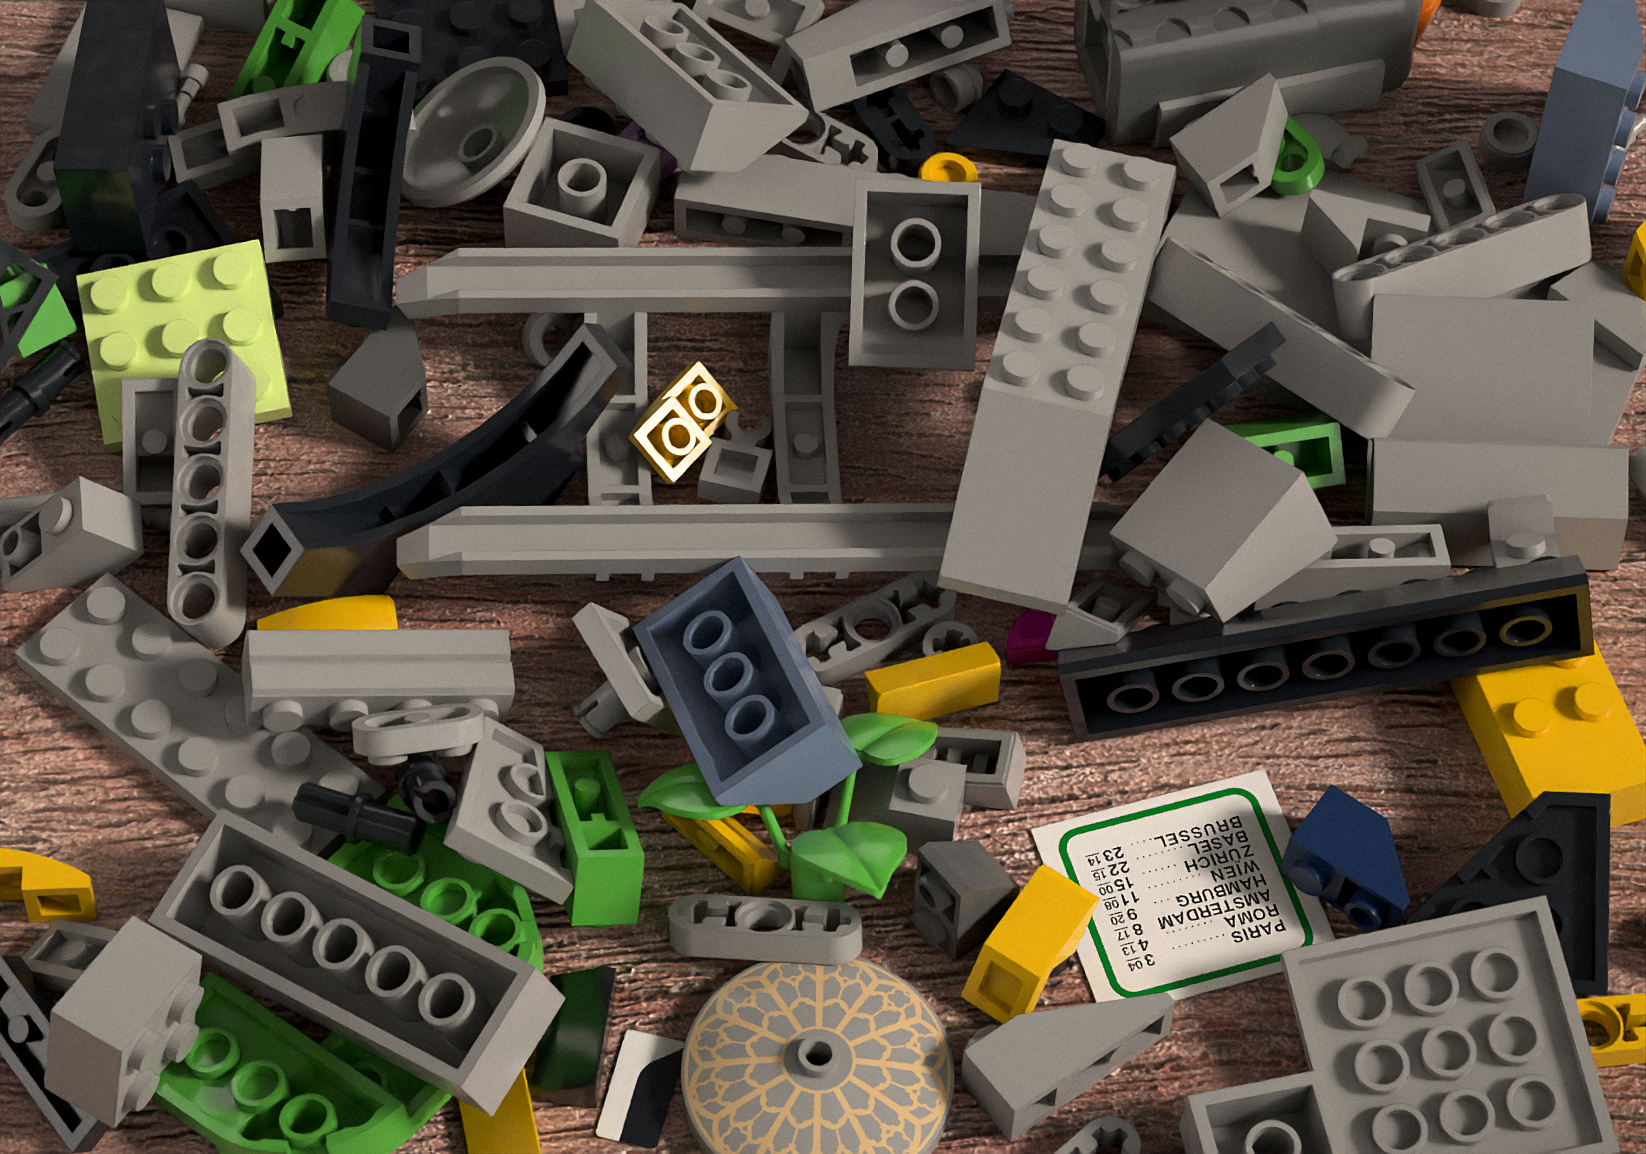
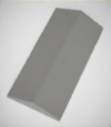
(1457, 478)

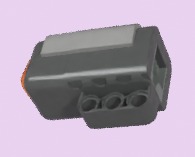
(1177, 60)

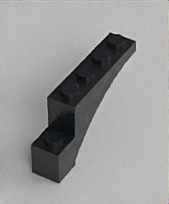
(369, 173)

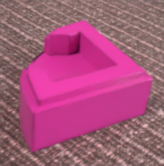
(1029, 638)

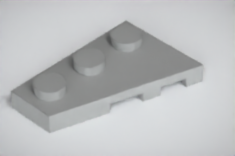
(506, 815)

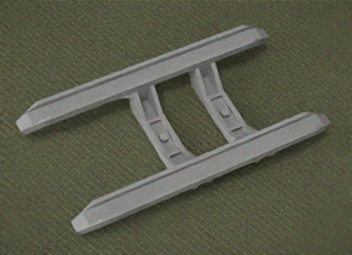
(620, 525)

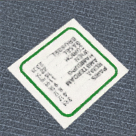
(1185, 889)

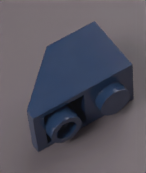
(1349, 861)

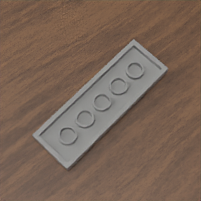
(184, 714)

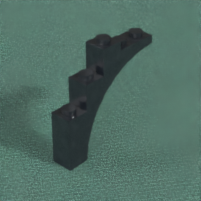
(511, 459)

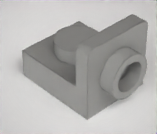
(1521, 530)

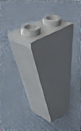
(890, 43)

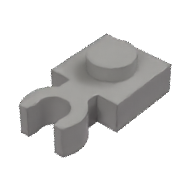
(737, 464)

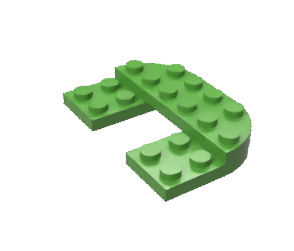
(273, 1090)

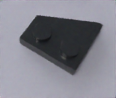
(1021, 122)

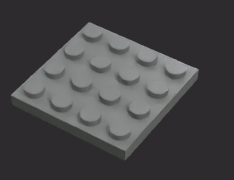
(1452, 1037)

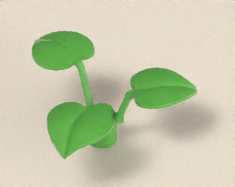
(826, 859)

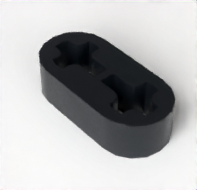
(901, 122)

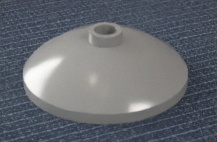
(472, 131)

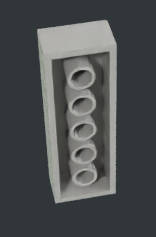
(359, 961)

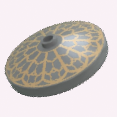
(817, 1064)

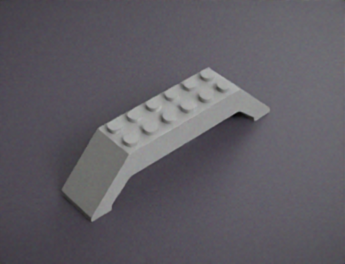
(1056, 377)

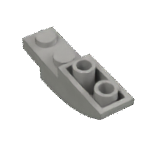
(232, 144)

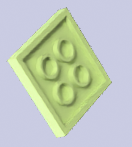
(153, 310)

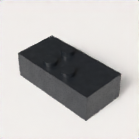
(118, 125)

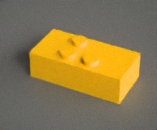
(1557, 732)

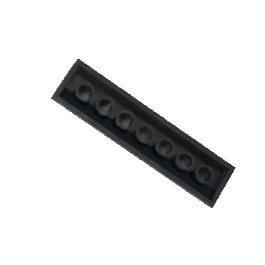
(1330, 648)

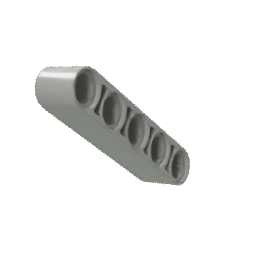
(1469, 260)
(1310, 360)
(223, 516)

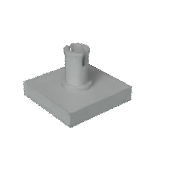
(630, 681)

